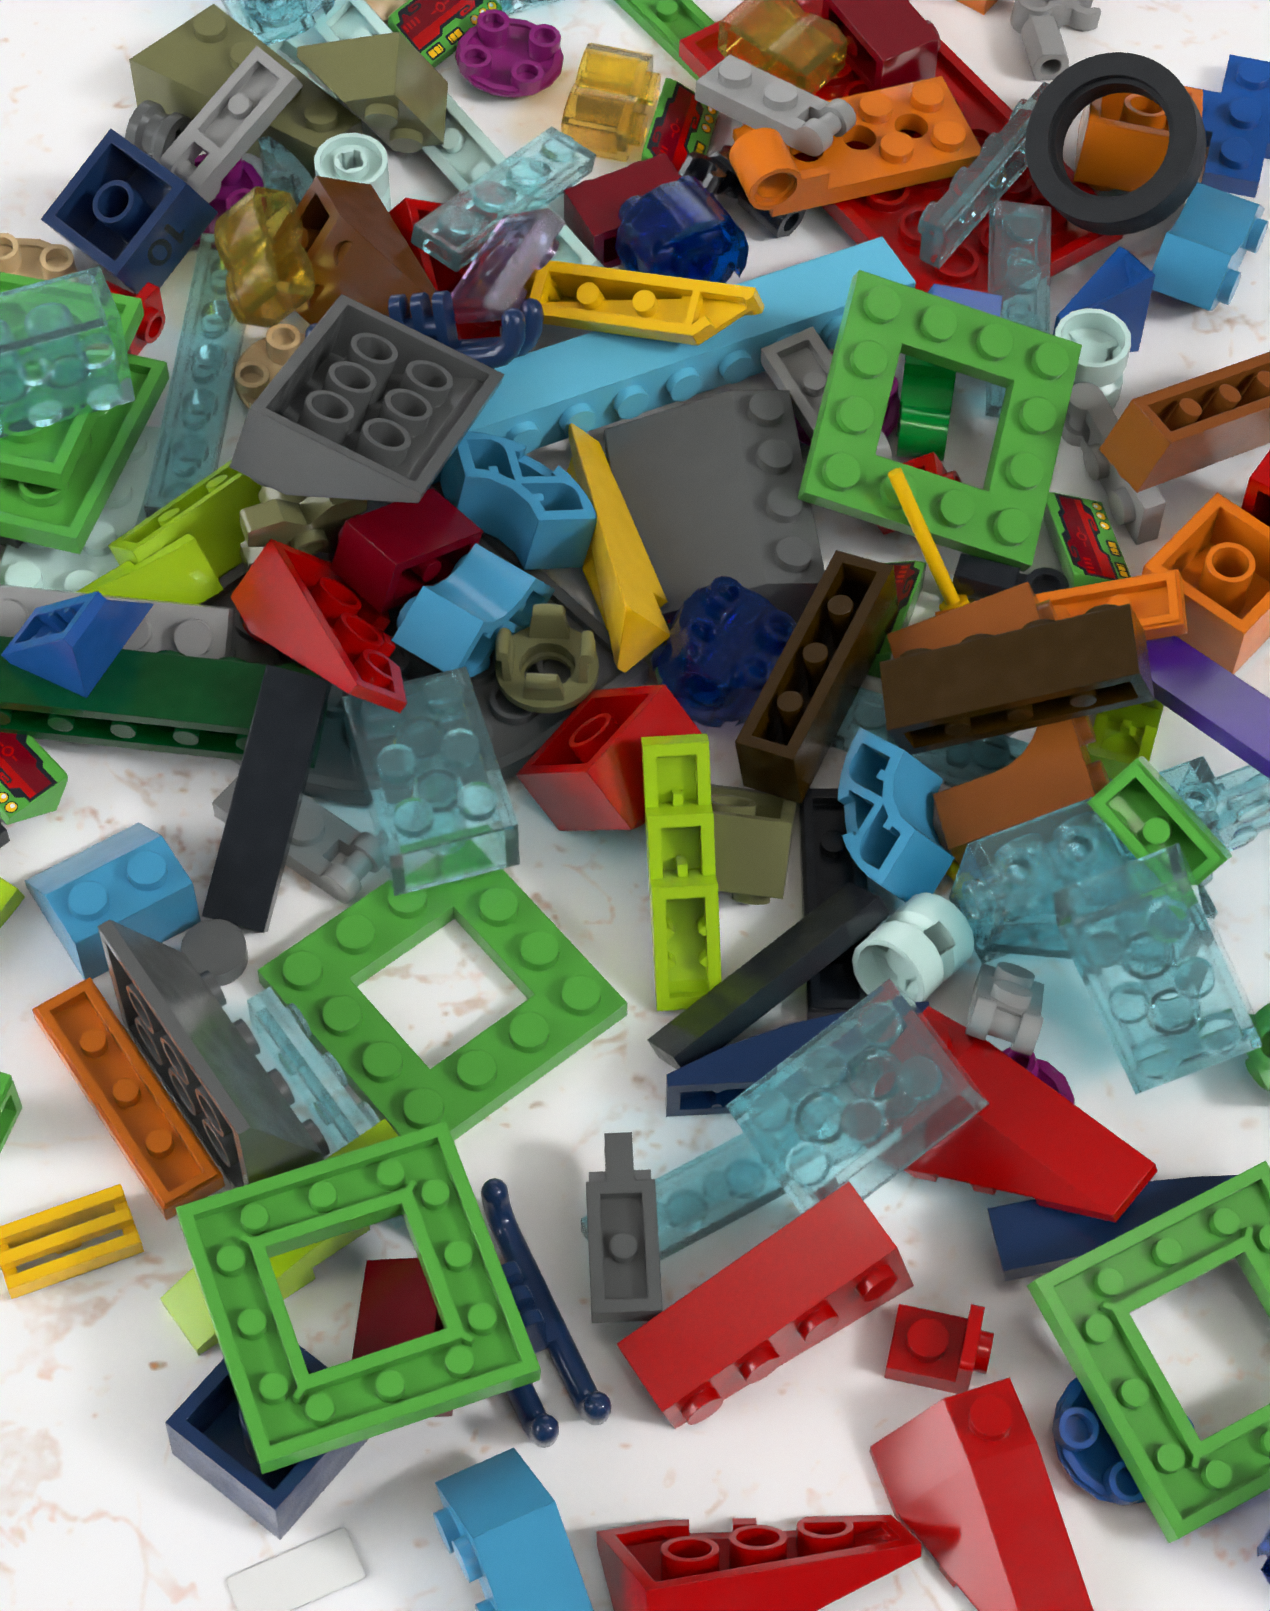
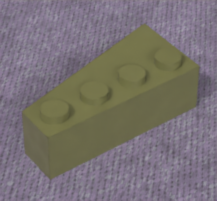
(200, 56)

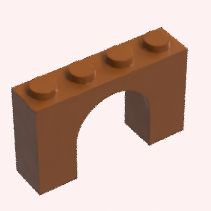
(1052, 768)

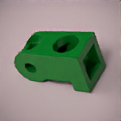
(924, 409)

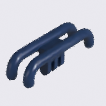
(519, 326)
(543, 1325)

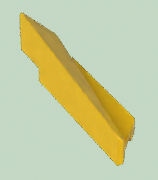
(638, 302)
(617, 560)

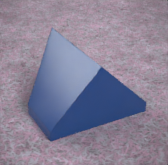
(1119, 287)
(75, 639)

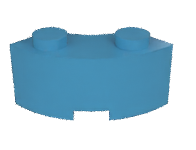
(1207, 247)
(520, 501)
(460, 616)
(891, 817)

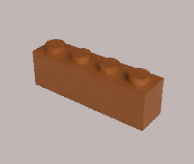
(1192, 424)

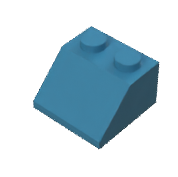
(120, 879)

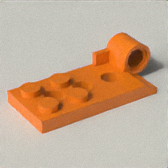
(787, 185)

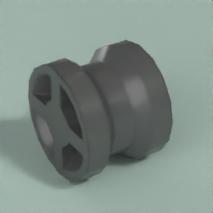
(154, 129)

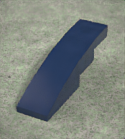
(721, 1076)
(1042, 1238)

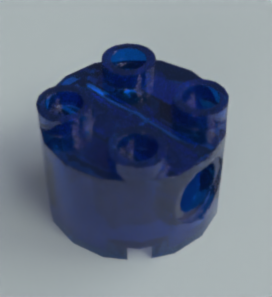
(680, 234)
(721, 651)

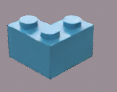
(509, 1537)

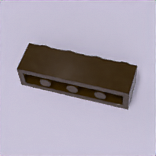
(817, 676)
(1017, 679)

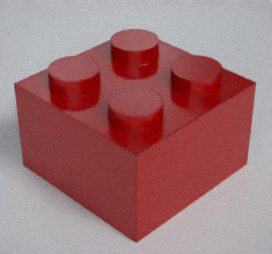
(593, 765)

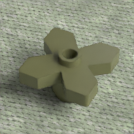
(297, 521)

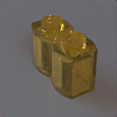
(784, 42)
(610, 100)
(264, 257)

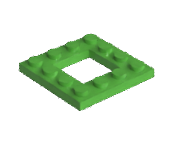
(1032, 365)
(563, 1012)
(1090, 1317)
(308, 1414)

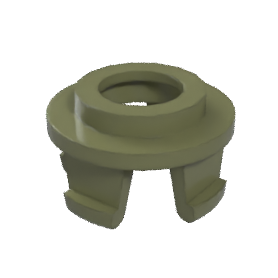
(546, 639)

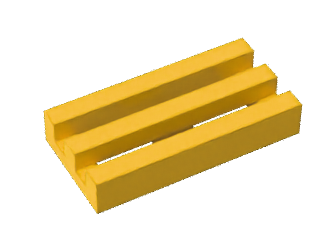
(61, 1218)

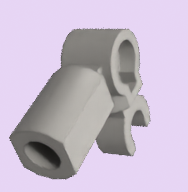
(1040, 31)

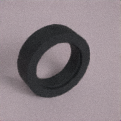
(1074, 91)

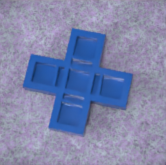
(1238, 127)

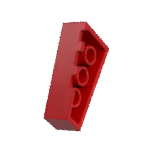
(767, 1307)

